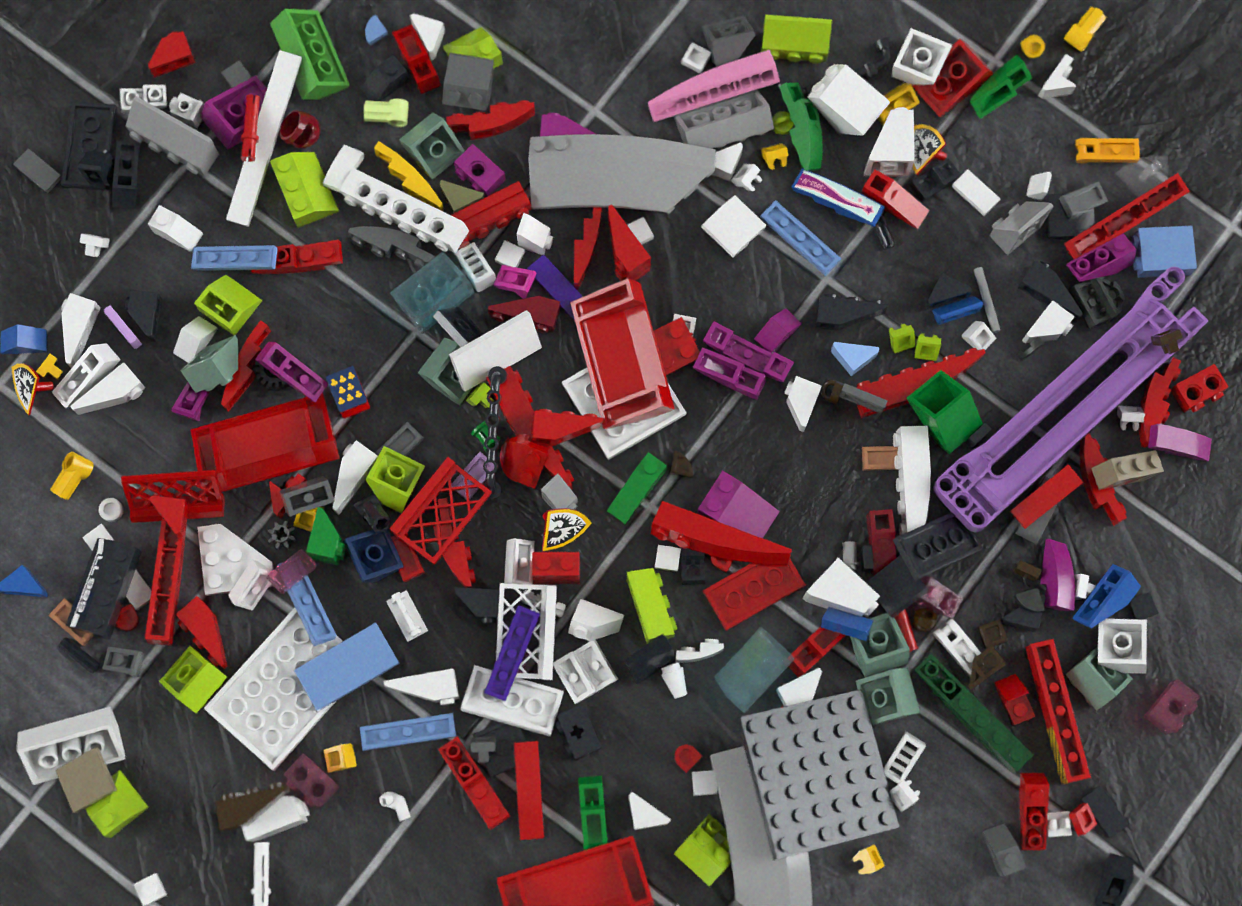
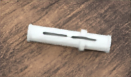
(261, 870)

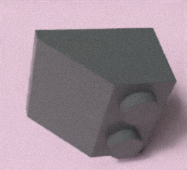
(468, 81)

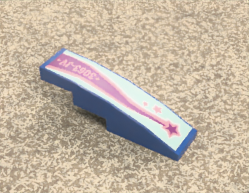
(839, 197)

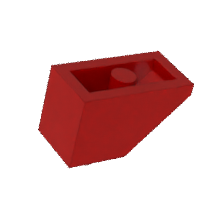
(171, 54)

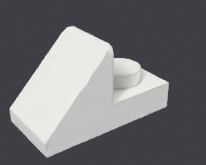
(1057, 83)

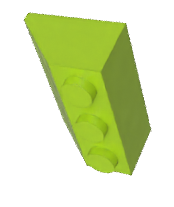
(796, 38)
(303, 187)
(651, 604)

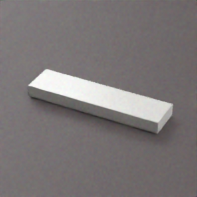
(138, 592)

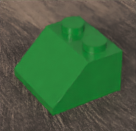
(325, 542)

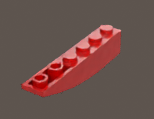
(898, 387)
(518, 414)

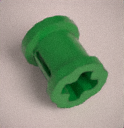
(479, 432)

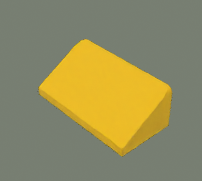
(899, 97)

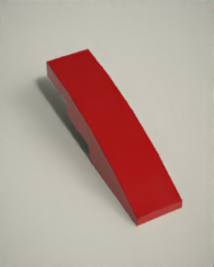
(586, 248)
(246, 361)
(529, 790)

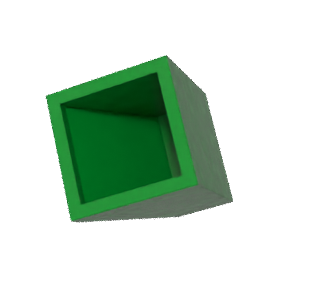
(946, 411)

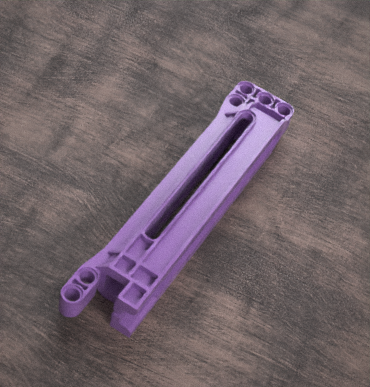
(991, 494)

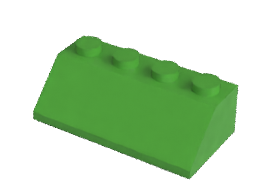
(306, 36)

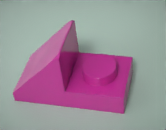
(515, 280)

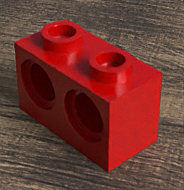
(1197, 385)

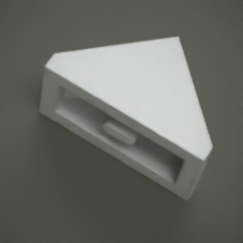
(429, 32)
(727, 160)
(194, 338)
(644, 814)

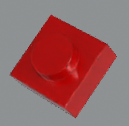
(1082, 819)

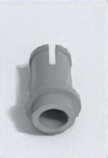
(850, 555)

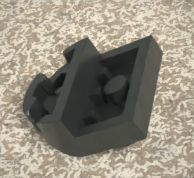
(1098, 300)

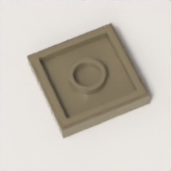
(86, 780)

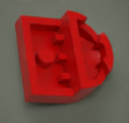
(523, 459)

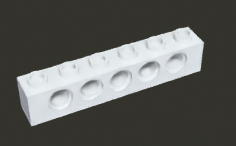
(359, 184)

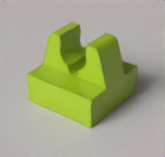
(902, 338)
(927, 347)
(479, 395)

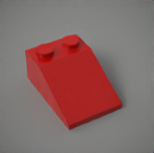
(958, 78)
(629, 255)

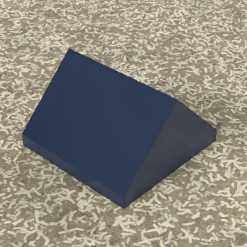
(373, 555)

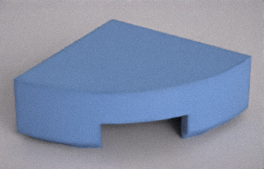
(375, 30)

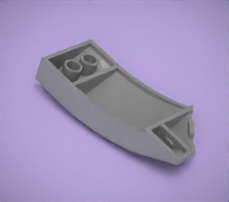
(614, 171)
(755, 873)

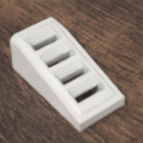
(482, 279)
(901, 745)

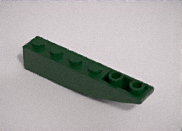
(974, 715)

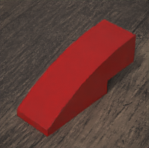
(416, 59)
(1046, 496)
(813, 650)

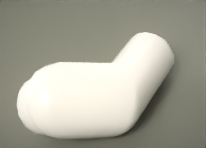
(395, 802)

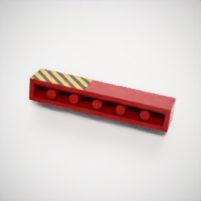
(1057, 712)

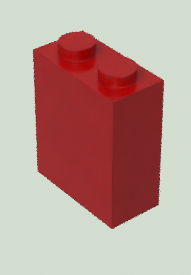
(556, 567)

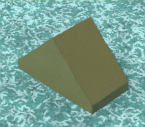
(459, 196)

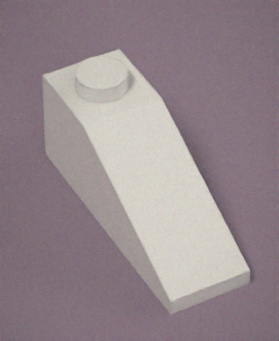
(77, 322)
(86, 373)
(114, 389)
(352, 474)
(432, 686)

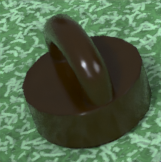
(834, 397)
(924, 620)

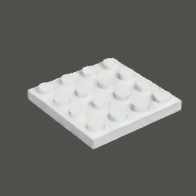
(619, 438)

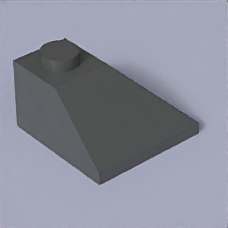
(728, 39)

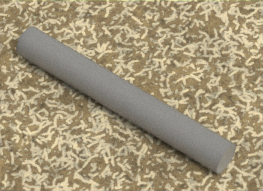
(987, 301)

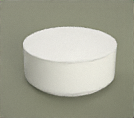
(111, 510)

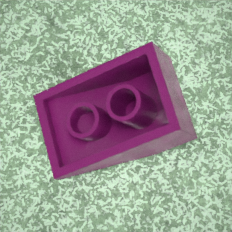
(227, 111)
(737, 506)

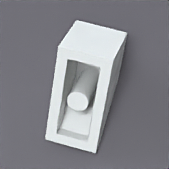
(174, 228)
(533, 235)
(1050, 324)
(801, 400)
(594, 621)
(800, 689)

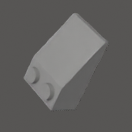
(1020, 224)

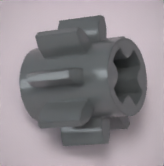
(285, 541)

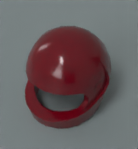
(300, 129)

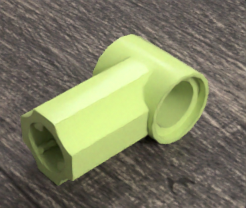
(393, 112)

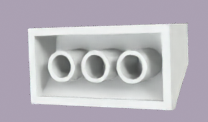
(58, 743)

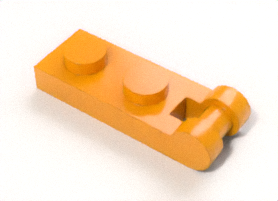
(1108, 150)

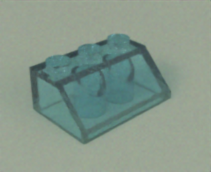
(431, 289)
(753, 669)

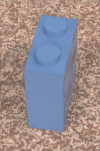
(1164, 248)

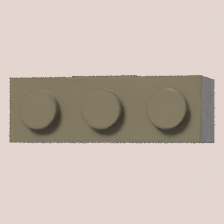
(1127, 469)

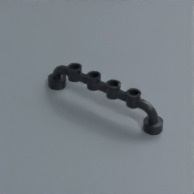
(869, 69)
(497, 376)

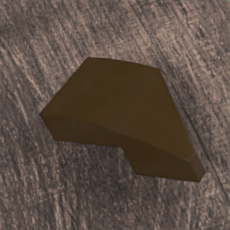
(985, 665)

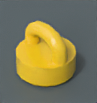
(1033, 46)

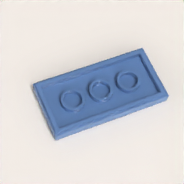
(346, 667)

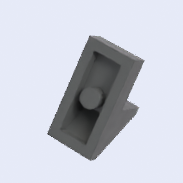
(123, 661)

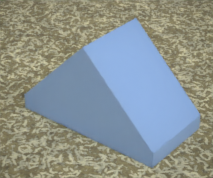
(853, 356)

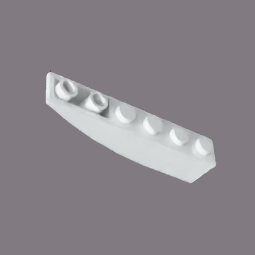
(914, 475)

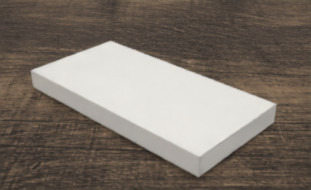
(497, 347)
(526, 707)

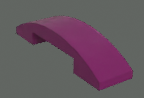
(750, 355)

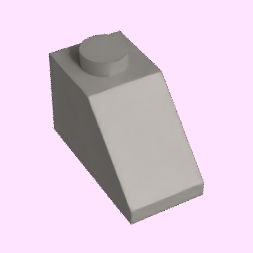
(558, 494)

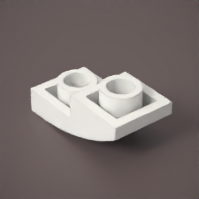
(152, 94)
(342, 166)
(706, 650)

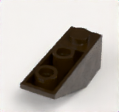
(244, 809)

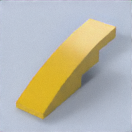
(413, 182)

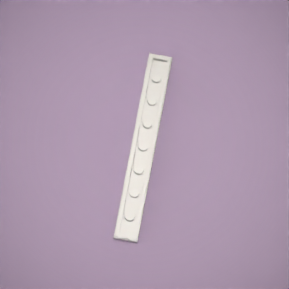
(267, 130)

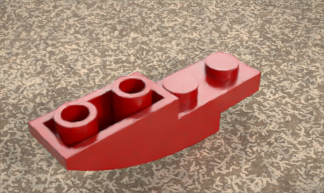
(500, 120)
(306, 257)
(1154, 398)
(1089, 458)
(457, 554)
(474, 783)

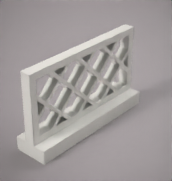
(546, 625)

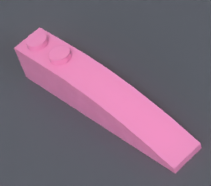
(716, 85)

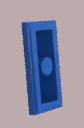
(957, 310)
(846, 623)

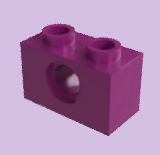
(475, 160)

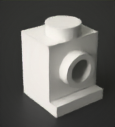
(189, 116)

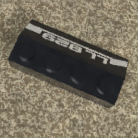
(104, 588)

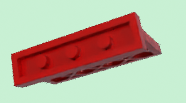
(198, 503)
(422, 503)

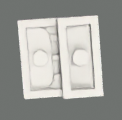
(733, 226)
(585, 671)

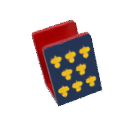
(348, 392)

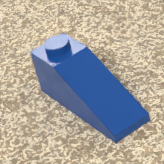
(1108, 597)

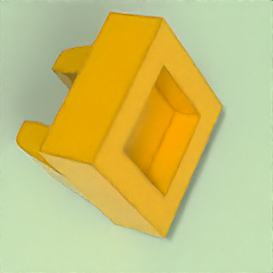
(775, 152)
(48, 367)
(870, 859)

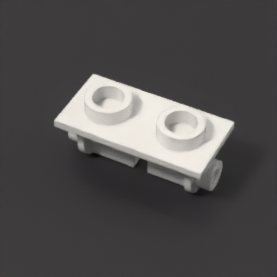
(406, 615)

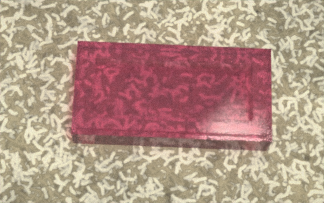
(291, 571)

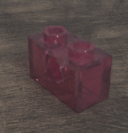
(1160, 714)

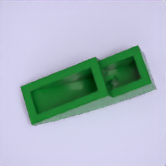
(1000, 86)
(592, 811)

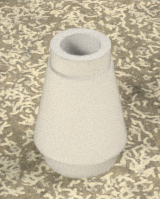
(674, 678)

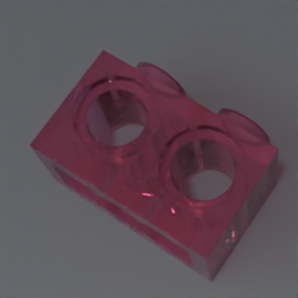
(314, 777)

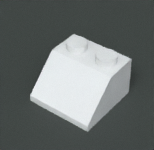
(920, 59)
(1123, 645)

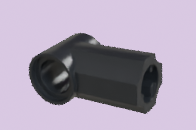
(373, 513)

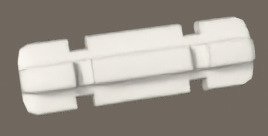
(559, 610)

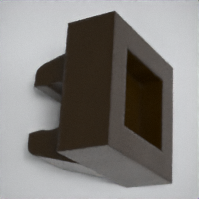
(1167, 340)

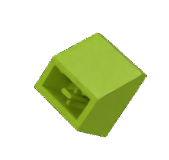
(227, 303)
(706, 850)

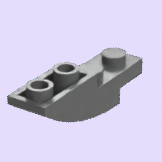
(386, 240)

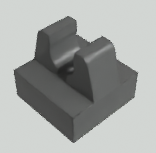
(483, 746)

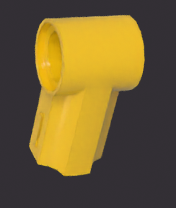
(1082, 33)
(74, 470)

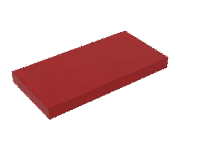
(752, 591)

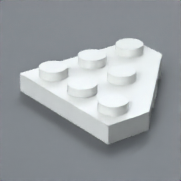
(224, 558)

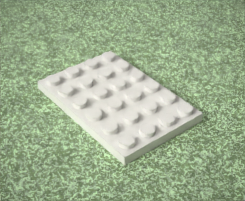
(265, 698)

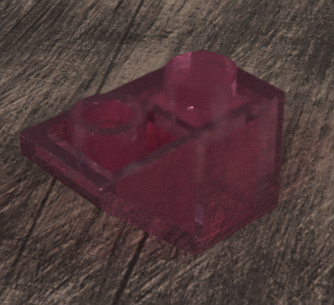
(939, 598)

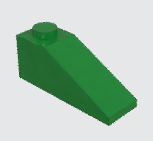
(637, 488)

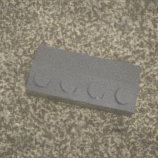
(726, 121)
(171, 137)

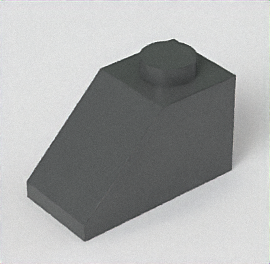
(1003, 850)

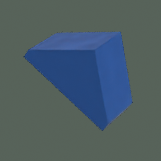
(23, 339)
(22, 583)

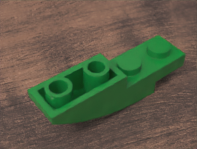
(807, 131)

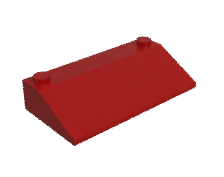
(622, 354)
(266, 443)
(593, 877)

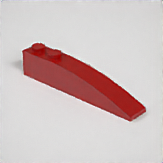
(1127, 216)
(714, 538)
(165, 587)

